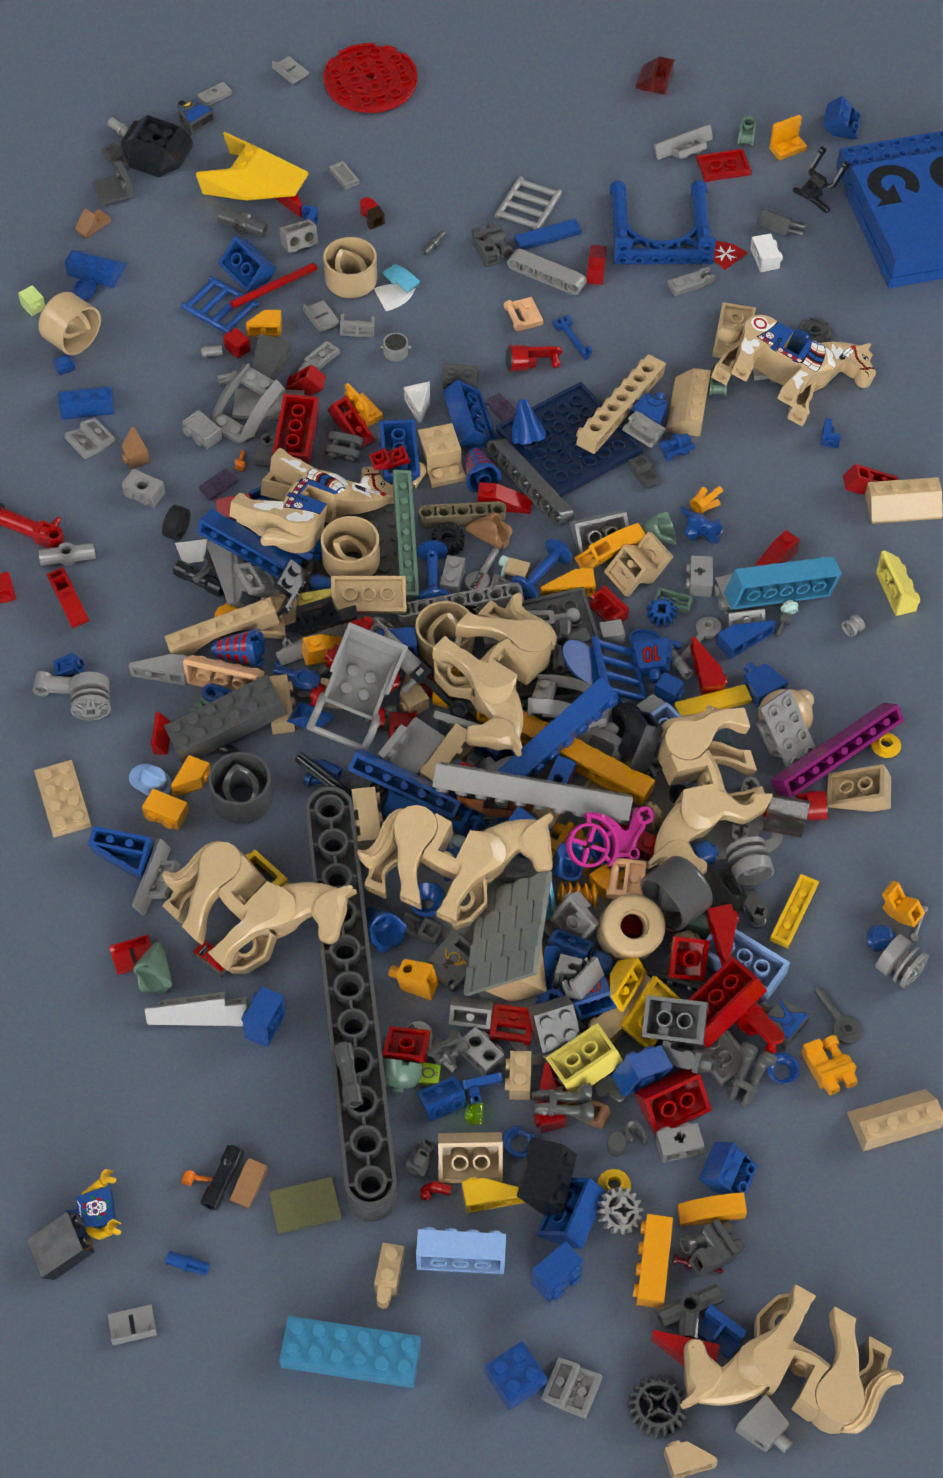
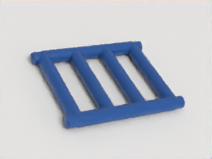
(201, 314)
(601, 659)

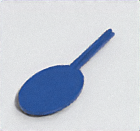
(582, 662)

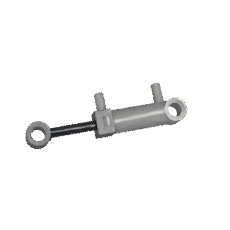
(420, 673)

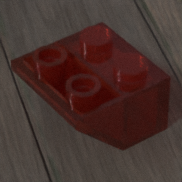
(656, 75)

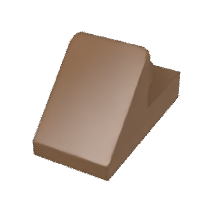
(91, 222)

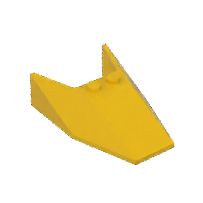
(253, 175)

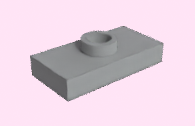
(214, 94)

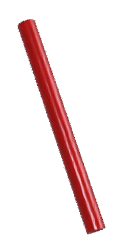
(273, 285)

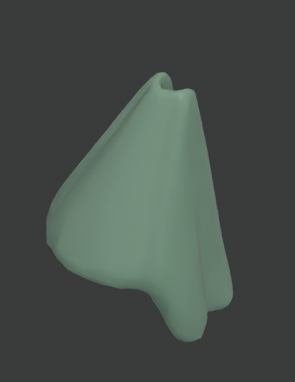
(661, 527)
(153, 970)

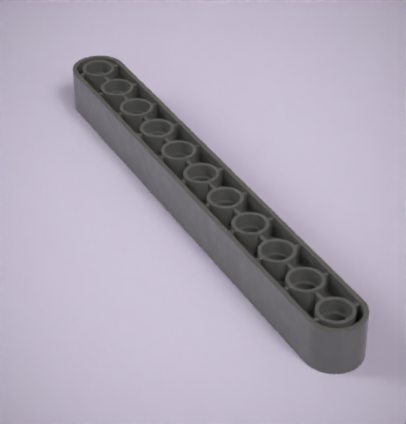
(334, 829)

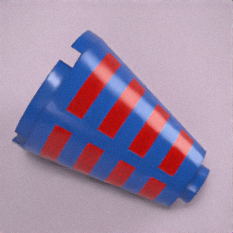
(480, 469)
(241, 648)

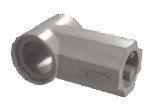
(46, 683)

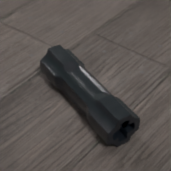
(187, 571)
(216, 1190)

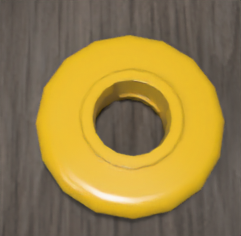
(887, 752)
(614, 1174)

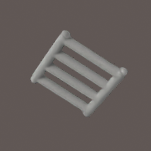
(514, 192)

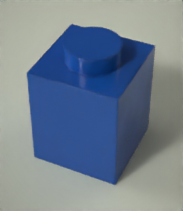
(669, 689)

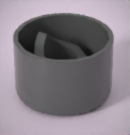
(237, 771)
(678, 891)

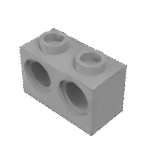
(297, 232)
(477, 1054)

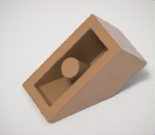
(134, 450)

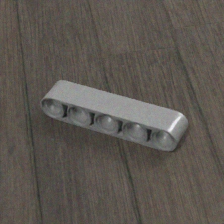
(547, 271)

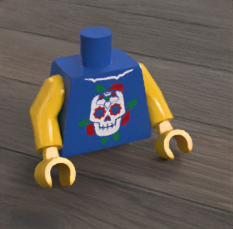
(97, 1208)

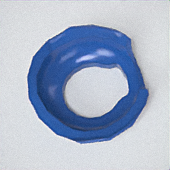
(788, 1060)
(511, 1134)

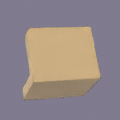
(517, 567)

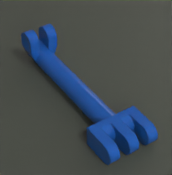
(565, 325)

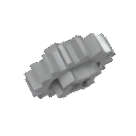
(620, 1219)

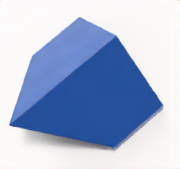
(302, 713)

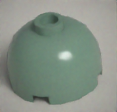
(401, 1074)

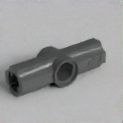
(242, 223)

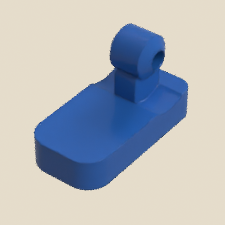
(474, 1084)

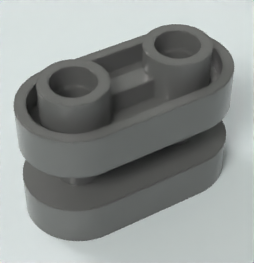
(348, 454)

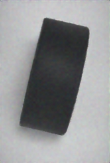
(176, 522)

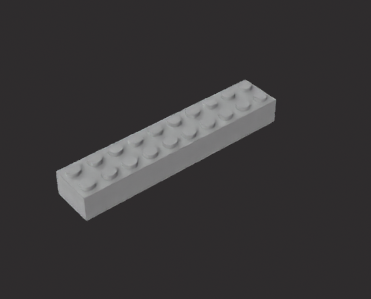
(531, 791)

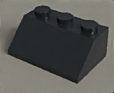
(546, 1176)

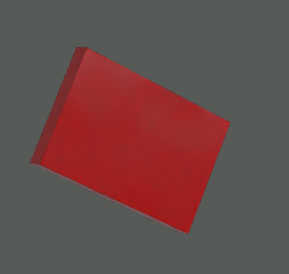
(723, 165)

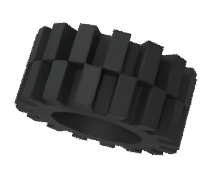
(450, 531)

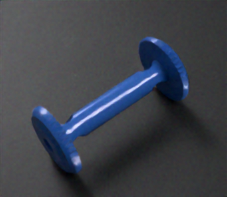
(432, 552)
(557, 552)

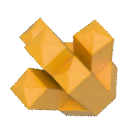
(701, 501)

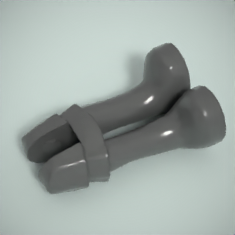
(764, 1061)
(581, 1096)

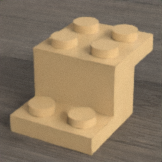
(441, 455)
(638, 564)

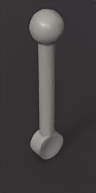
(914, 937)

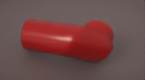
(434, 1187)

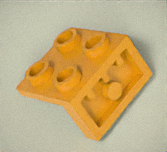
(785, 138)
(366, 409)

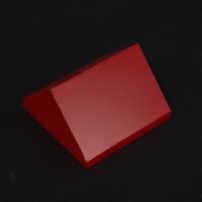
(688, 958)
(407, 1044)

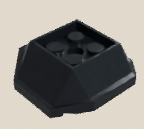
(155, 146)

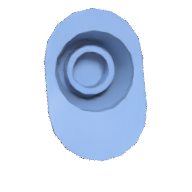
(149, 777)

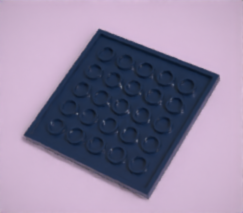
(557, 456)

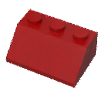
(673, 1100)

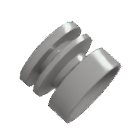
(90, 696)
(749, 861)
(904, 963)

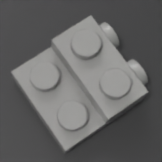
(574, 915)

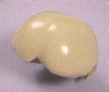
(804, 701)

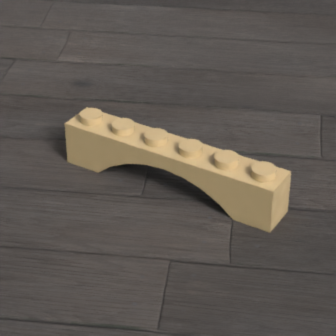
(253, 616)

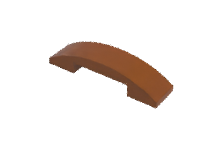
(477, 805)

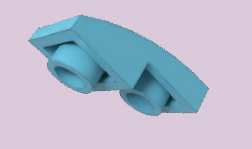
(403, 277)

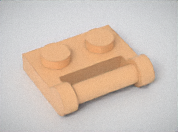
(528, 312)
(634, 873)

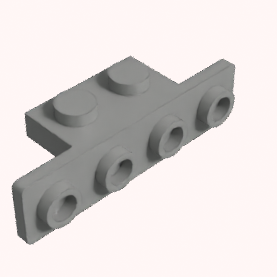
(685, 143)
(152, 884)

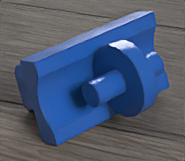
(677, 445)
(470, 821)

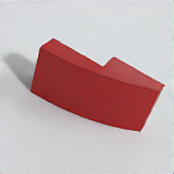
(391, 459)

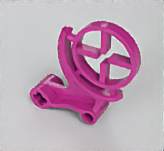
(622, 841)

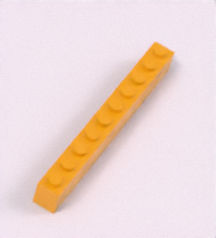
(593, 763)

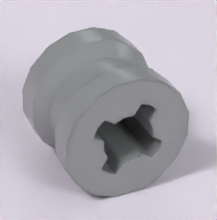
(853, 625)

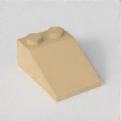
(860, 789)

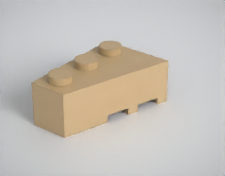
(452, 747)
(366, 816)

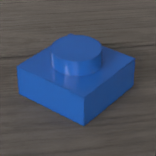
(63, 364)

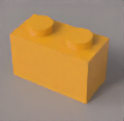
(165, 809)

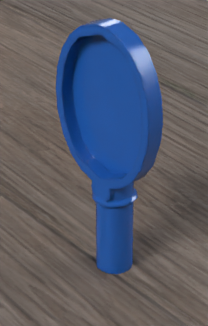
(85, 288)
(645, 634)
(302, 679)

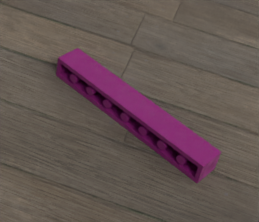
(837, 750)

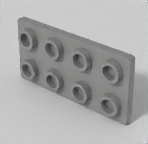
(785, 729)
(411, 746)

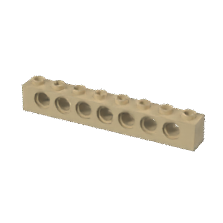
(618, 406)

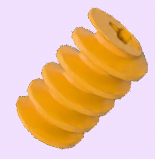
(590, 895)

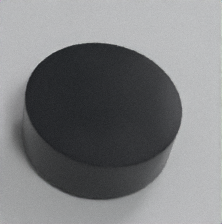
(675, 792)

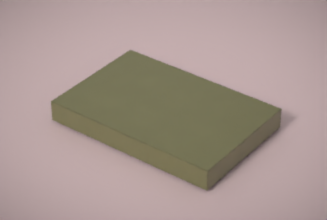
(305, 1205)

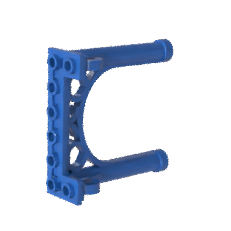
(662, 251)

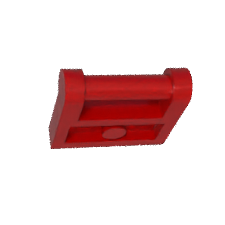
(510, 1017)

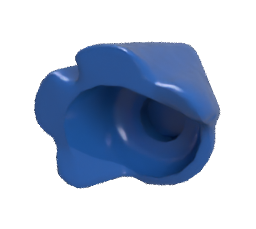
(526, 425)
(562, 864)
(384, 928)

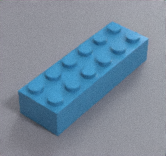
(782, 582)
(350, 1351)

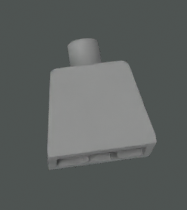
(765, 1426)

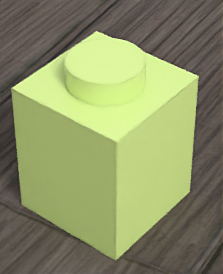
(31, 300)

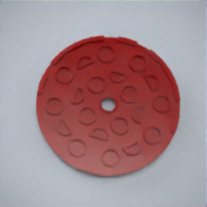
(349, 84)

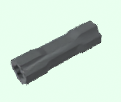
(351, 1089)

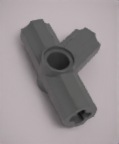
(564, 634)
(689, 1319)

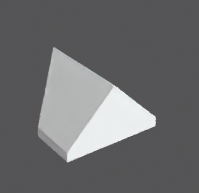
(418, 399)

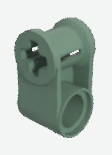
(747, 130)
(715, 386)

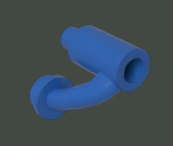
(334, 770)

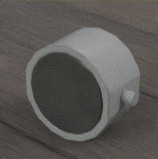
(395, 347)

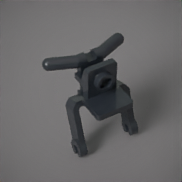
(816, 183)

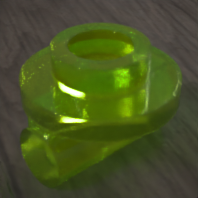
(474, 1114)

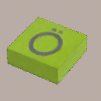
(430, 1074)

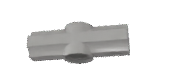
(67, 554)

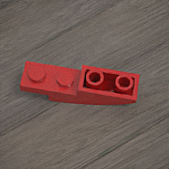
(67, 597)

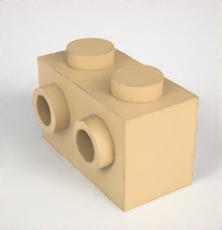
(520, 1075)

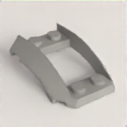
(257, 382)
(543, 702)

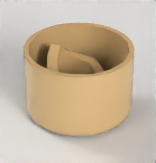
(346, 256)
(69, 323)
(350, 535)
(437, 621)
(615, 942)

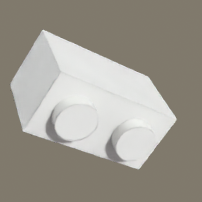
(766, 252)

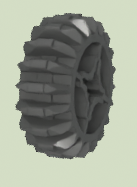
(673, 1421)

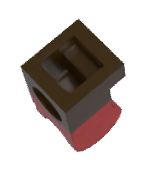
(372, 212)

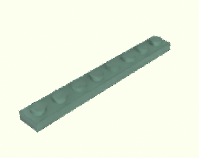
(405, 531)

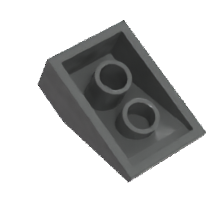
(675, 1019)

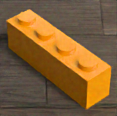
(654, 1261)

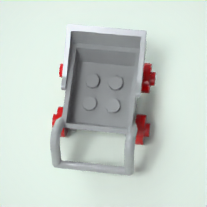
(362, 673)

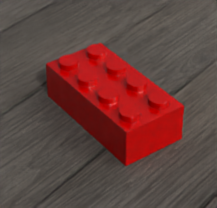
(297, 426)
(728, 996)

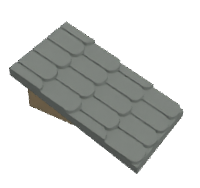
(508, 941)

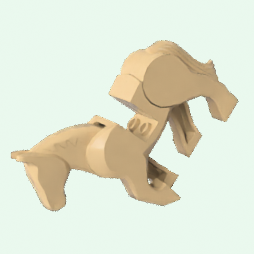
(492, 680)
(691, 755)
(419, 836)
(268, 915)
(832, 1397)

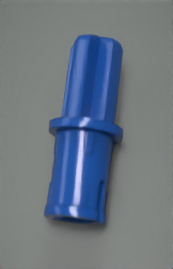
(187, 1263)

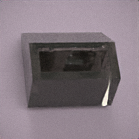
(725, 889)

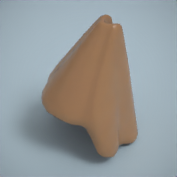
(491, 530)

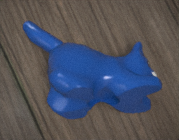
(700, 525)

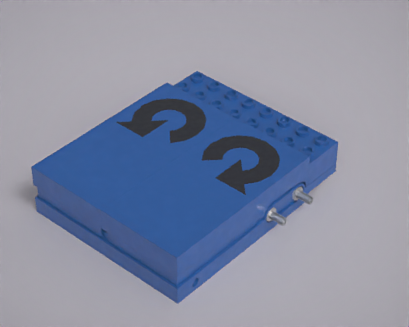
(899, 204)

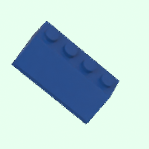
(469, 415)
(396, 434)

